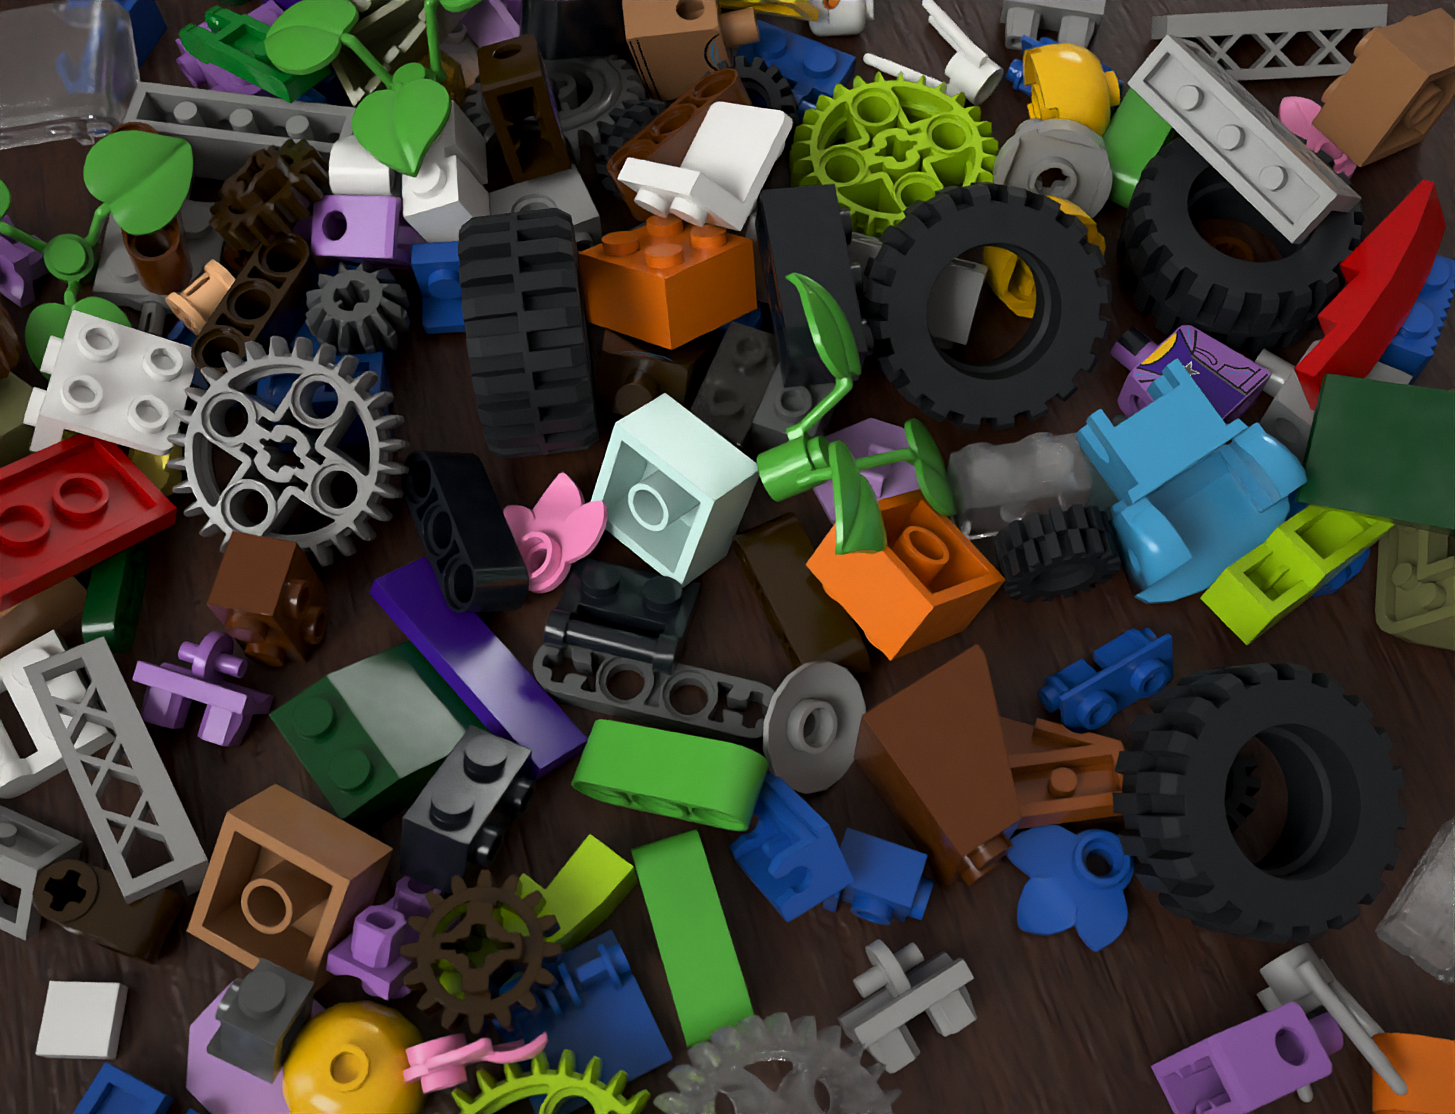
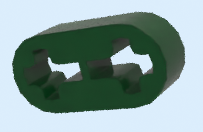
(116, 598)

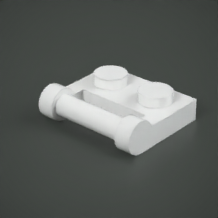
(22, 775)

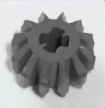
(358, 310)

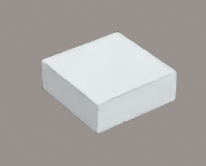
(82, 1020)

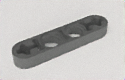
(653, 702)

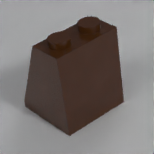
(945, 768)

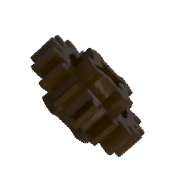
(269, 194)
(451, 950)

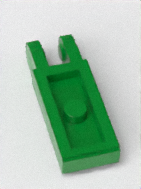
(239, 48)

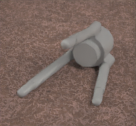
(1311, 984)

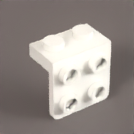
(720, 171)
(111, 386)

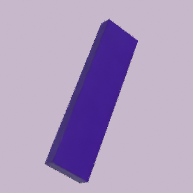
(478, 667)

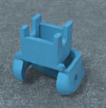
(1184, 493)

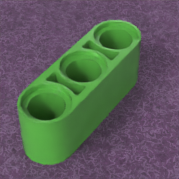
(1131, 140)
(671, 774)
(692, 935)

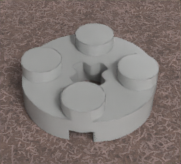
(1061, 145)

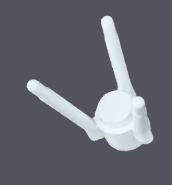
(968, 69)

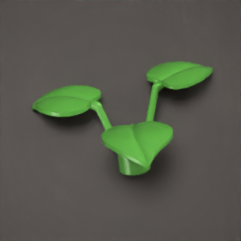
(389, 123)
(143, 185)
(813, 461)

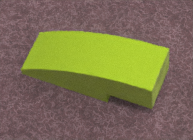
(1289, 568)
(579, 897)

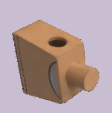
(683, 41)

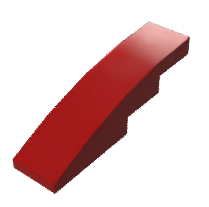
(1381, 288)

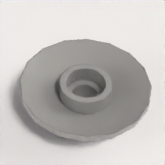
(813, 726)

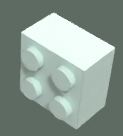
(674, 489)

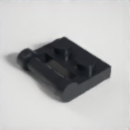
(624, 614)

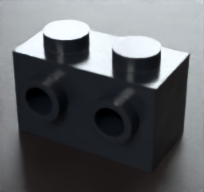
(466, 810)

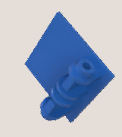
(593, 1014)

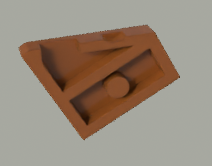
(1061, 772)

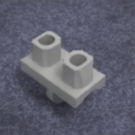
(1073, 20)
(931, 987)

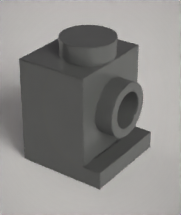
(262, 1019)

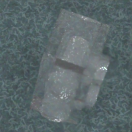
(1015, 479)

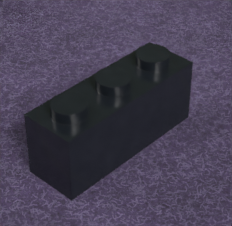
(808, 235)

